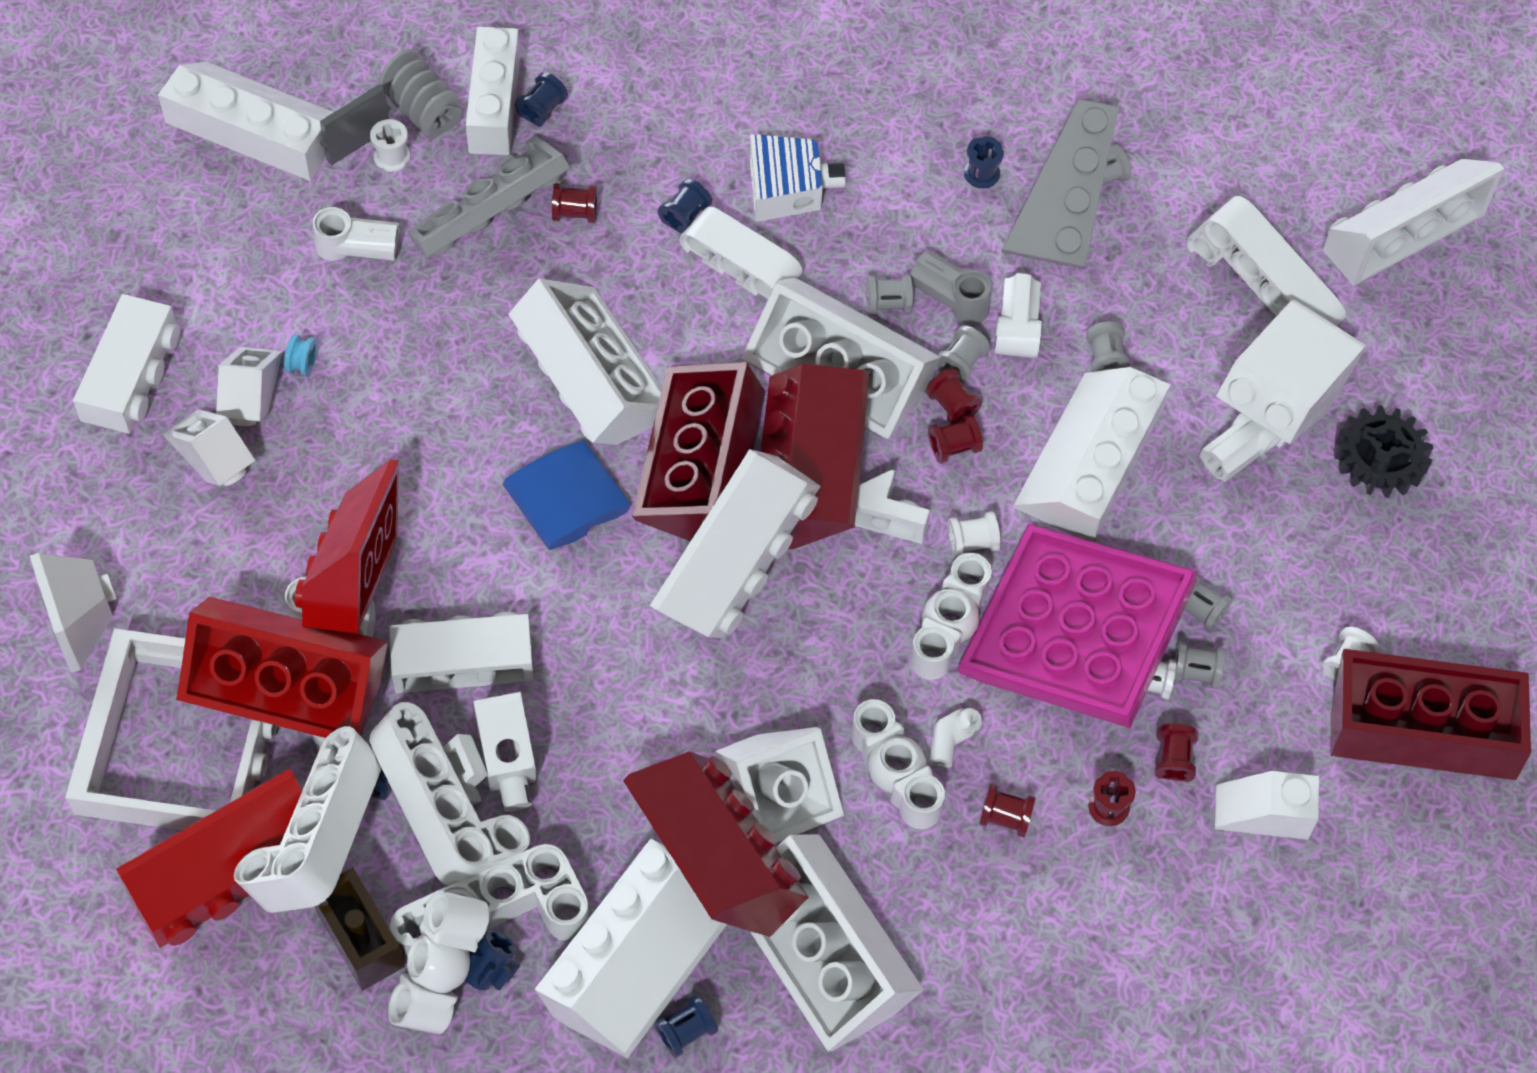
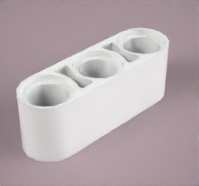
(739, 252)

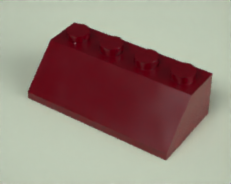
(818, 428)
(696, 443)
(1431, 714)
(718, 842)

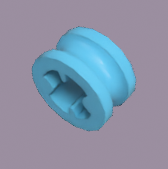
(300, 355)

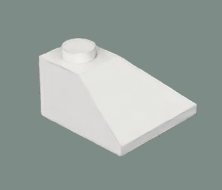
(75, 603)
(785, 779)

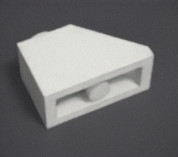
(247, 384)
(211, 447)
(1269, 804)

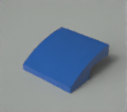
(566, 494)

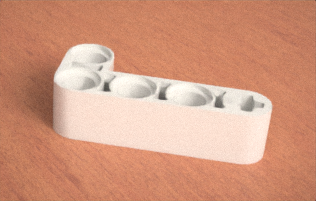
(1263, 260)
(436, 802)
(320, 831)
(529, 893)

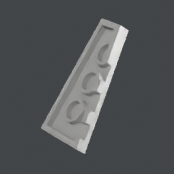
(487, 197)
(1065, 198)

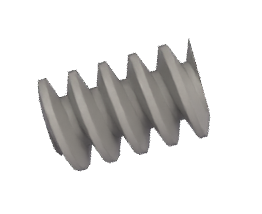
(420, 94)

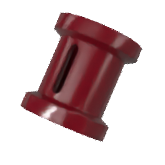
(574, 203)
(953, 395)
(955, 438)
(1176, 752)
(1099, 801)
(1007, 810)

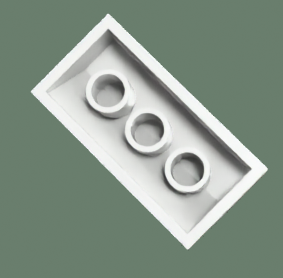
(245, 117)
(1412, 218)
(816, 329)
(588, 360)
(1093, 450)
(737, 545)
(836, 951)
(630, 954)

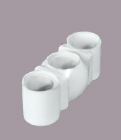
(957, 599)
(891, 745)
(438, 962)

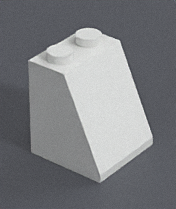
(1291, 372)

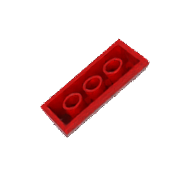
(351, 554)
(278, 670)
(193, 871)

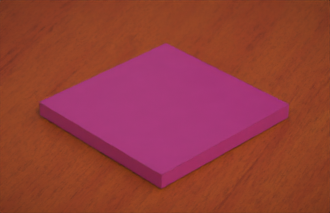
(1078, 625)

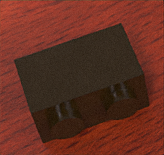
(360, 931)

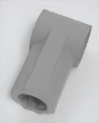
(961, 290)

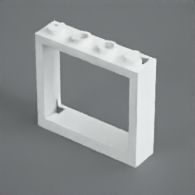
(93, 755)

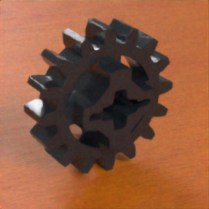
(1363, 454)

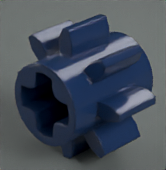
(492, 961)

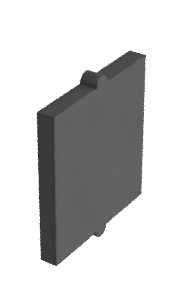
(351, 124)

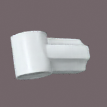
(354, 236)
(1018, 326)
(1238, 447)

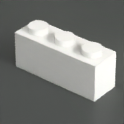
(493, 91)
(127, 364)
(461, 652)

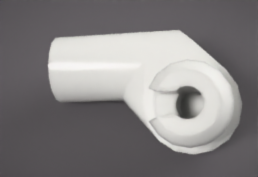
(950, 732)

